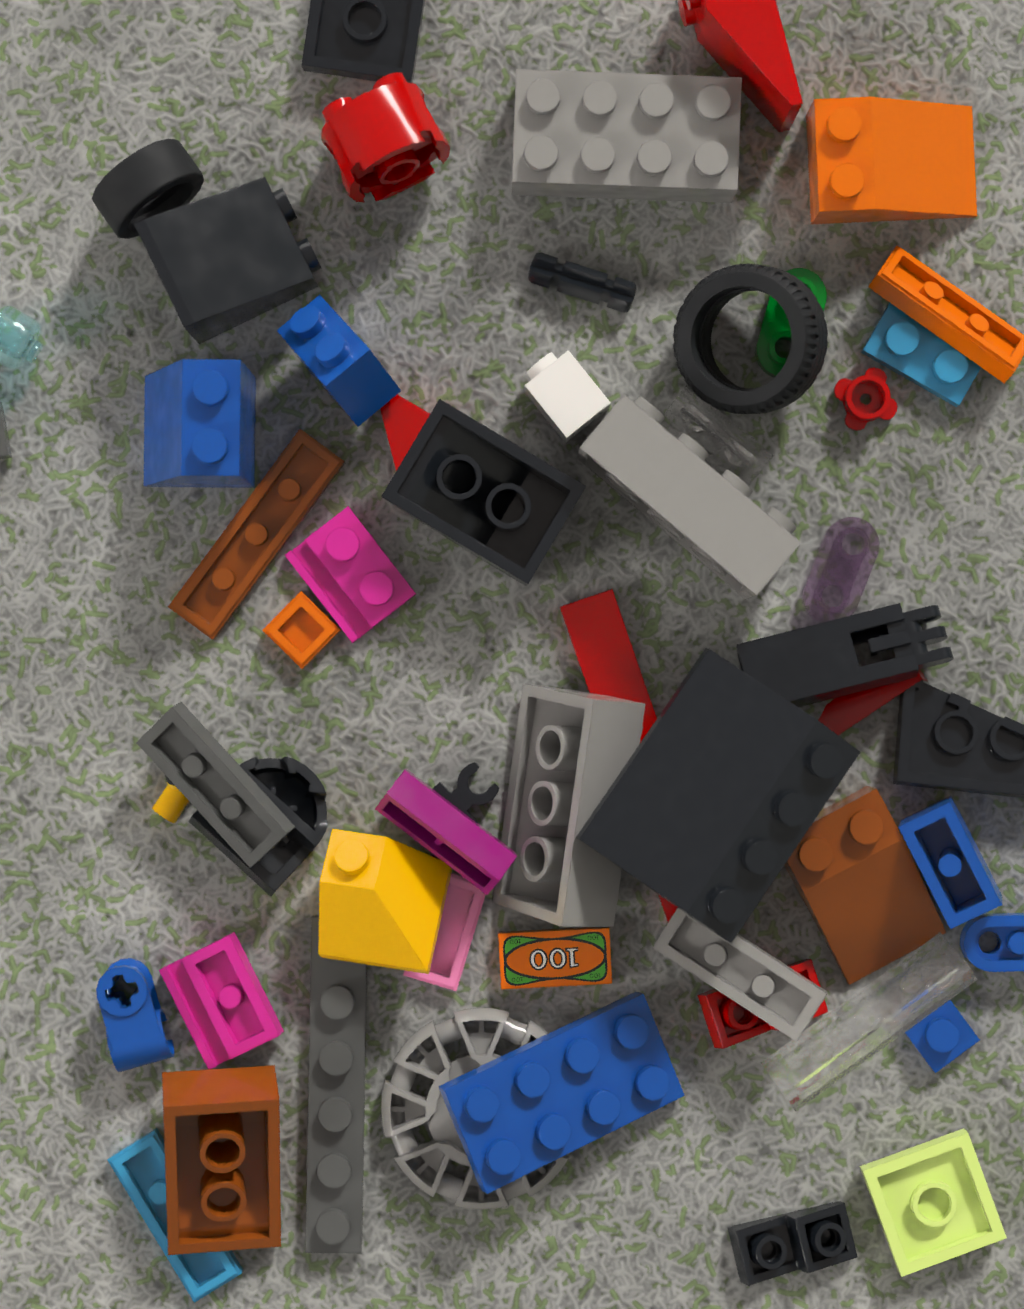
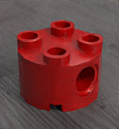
(383, 138)

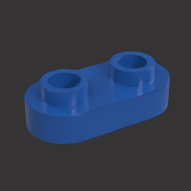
(1009, 951)

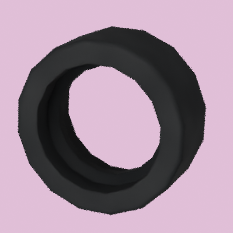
(147, 185)

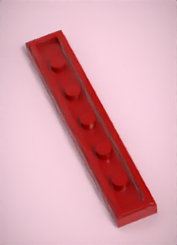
(608, 660)

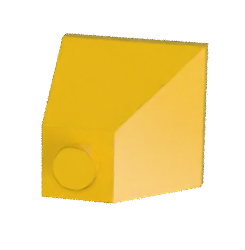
(380, 902)

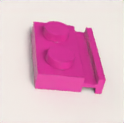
(350, 574)
(221, 1001)

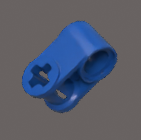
(133, 1024)

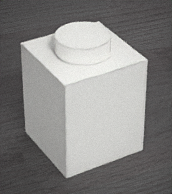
(565, 394)

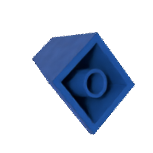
(200, 425)

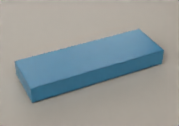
(143, 1177)

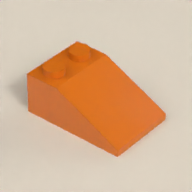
(889, 160)

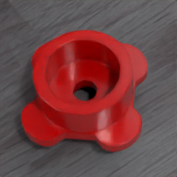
(873, 384)

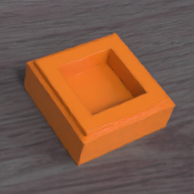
(301, 629)

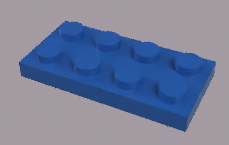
(561, 1091)

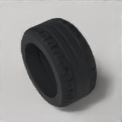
(694, 332)

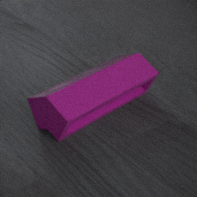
(446, 831)

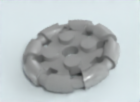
(406, 1109)

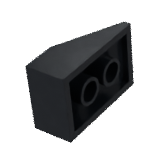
(483, 492)

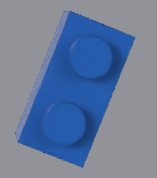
(339, 360)
(950, 862)

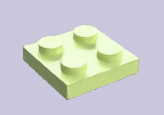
(933, 1202)

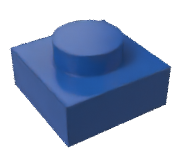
(942, 1036)

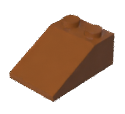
(862, 885)
(222, 1159)

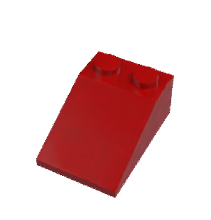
(749, 44)

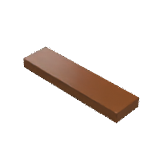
(256, 534)

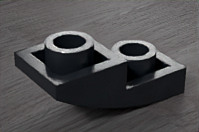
(792, 1242)

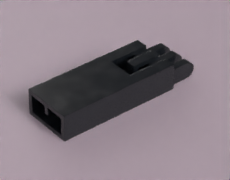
(822, 661)

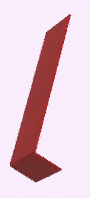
(852, 708)

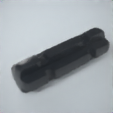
(582, 282)

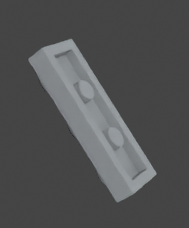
(743, 974)

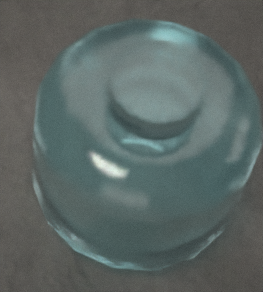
(18, 337)

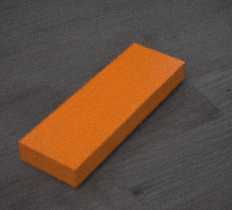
(949, 314)

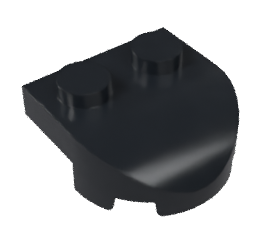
(300, 799)

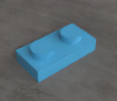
(920, 356)

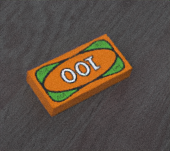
(555, 957)

